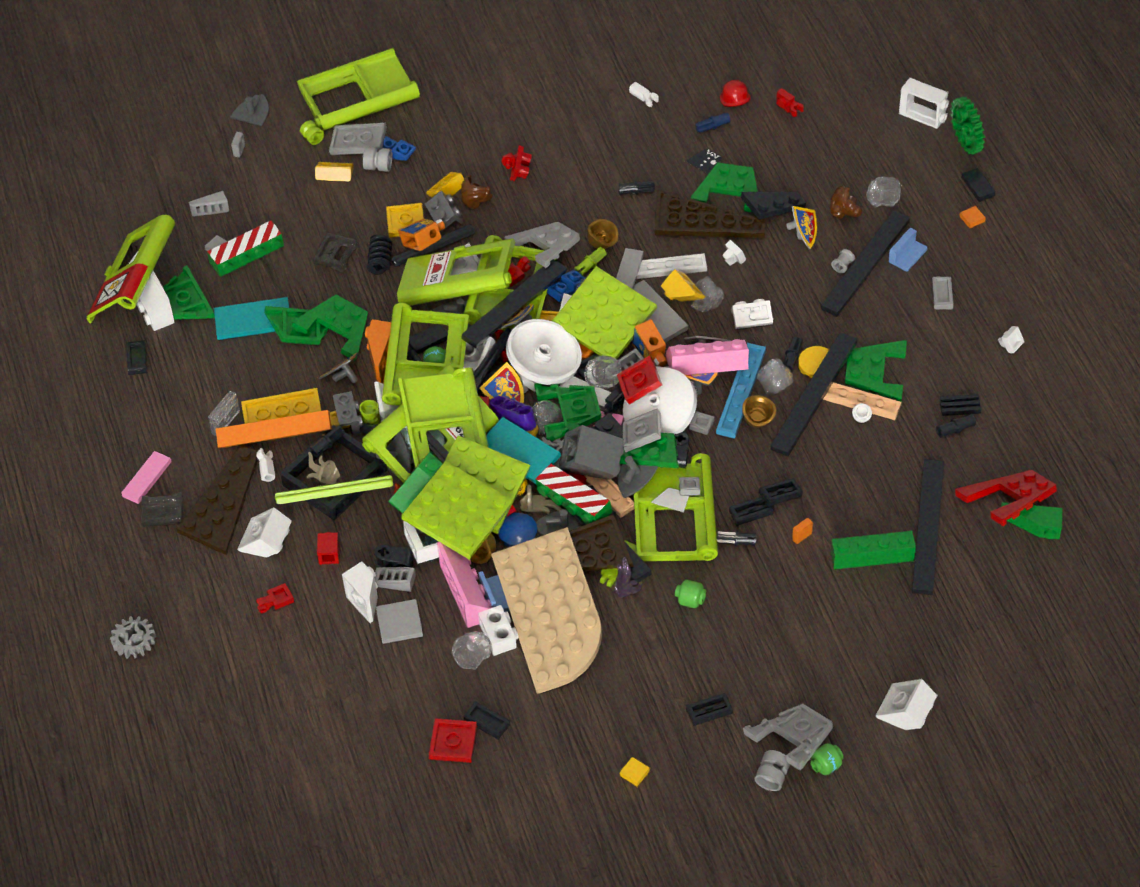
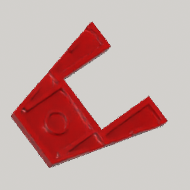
(1024, 487)

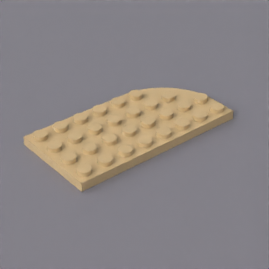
(550, 608)

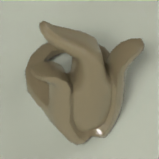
(326, 473)
(537, 503)

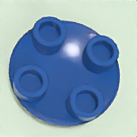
(517, 529)

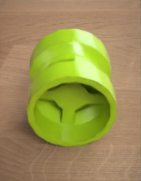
(312, 132)
(369, 412)

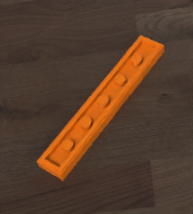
(273, 429)

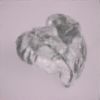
(884, 191)
(713, 295)
(602, 371)
(775, 376)
(546, 413)
(471, 649)

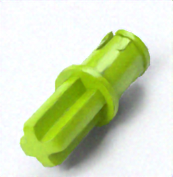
(591, 260)

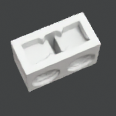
(499, 629)

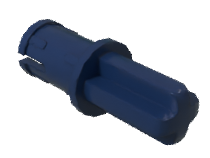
(712, 122)

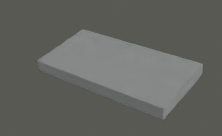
(665, 318)

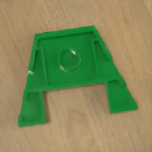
(727, 180)
(341, 318)
(866, 368)
(577, 406)

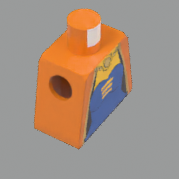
(421, 234)
(650, 342)

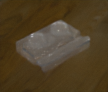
(224, 412)

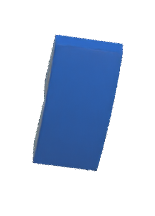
(400, 150)
(566, 285)

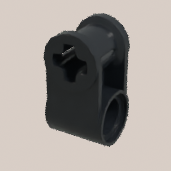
(682, 447)
(394, 556)

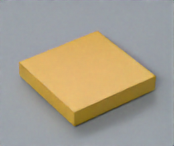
(401, 216)

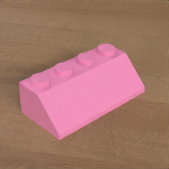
(708, 357)
(463, 584)

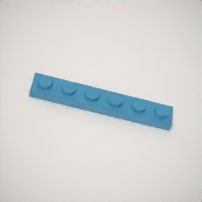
(740, 390)

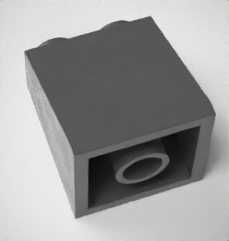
(591, 453)

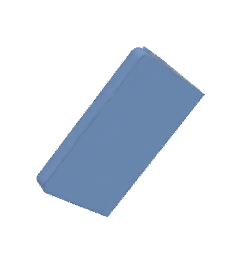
(906, 251)
(493, 591)

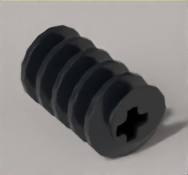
(379, 254)

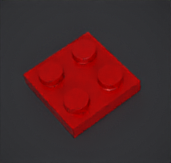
(639, 380)
(453, 740)

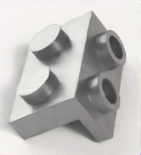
(443, 208)
(346, 412)

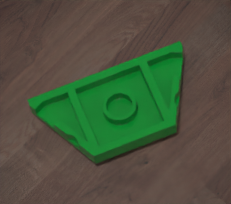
(187, 298)
(282, 320)
(657, 453)

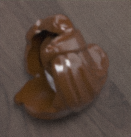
(474, 194)
(844, 204)

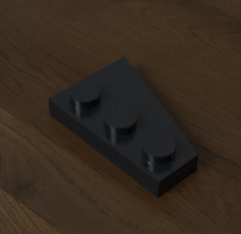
(772, 203)

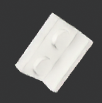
(752, 314)

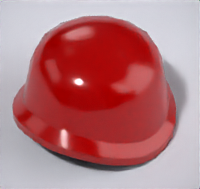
(734, 94)

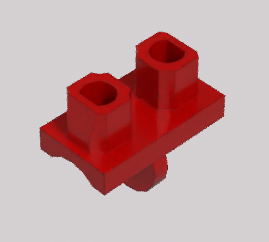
(515, 161)

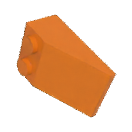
(378, 341)

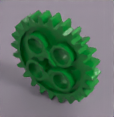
(967, 125)

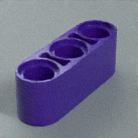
(514, 411)

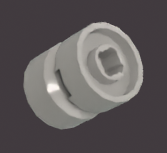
(377, 158)
(772, 770)

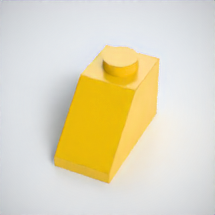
(681, 288)

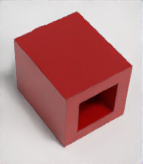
(328, 548)

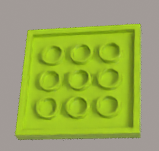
(604, 313)
(489, 467)
(457, 510)

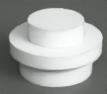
(862, 412)

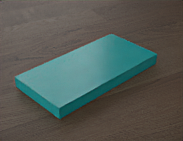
(245, 318)
(523, 446)

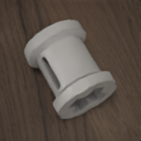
(841, 263)

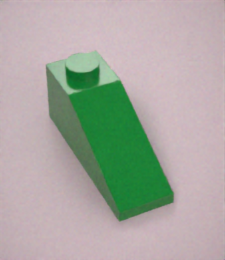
(415, 482)
(1040, 521)

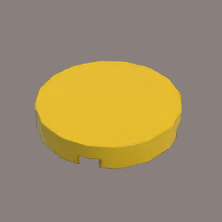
(811, 359)

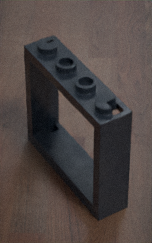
(340, 503)

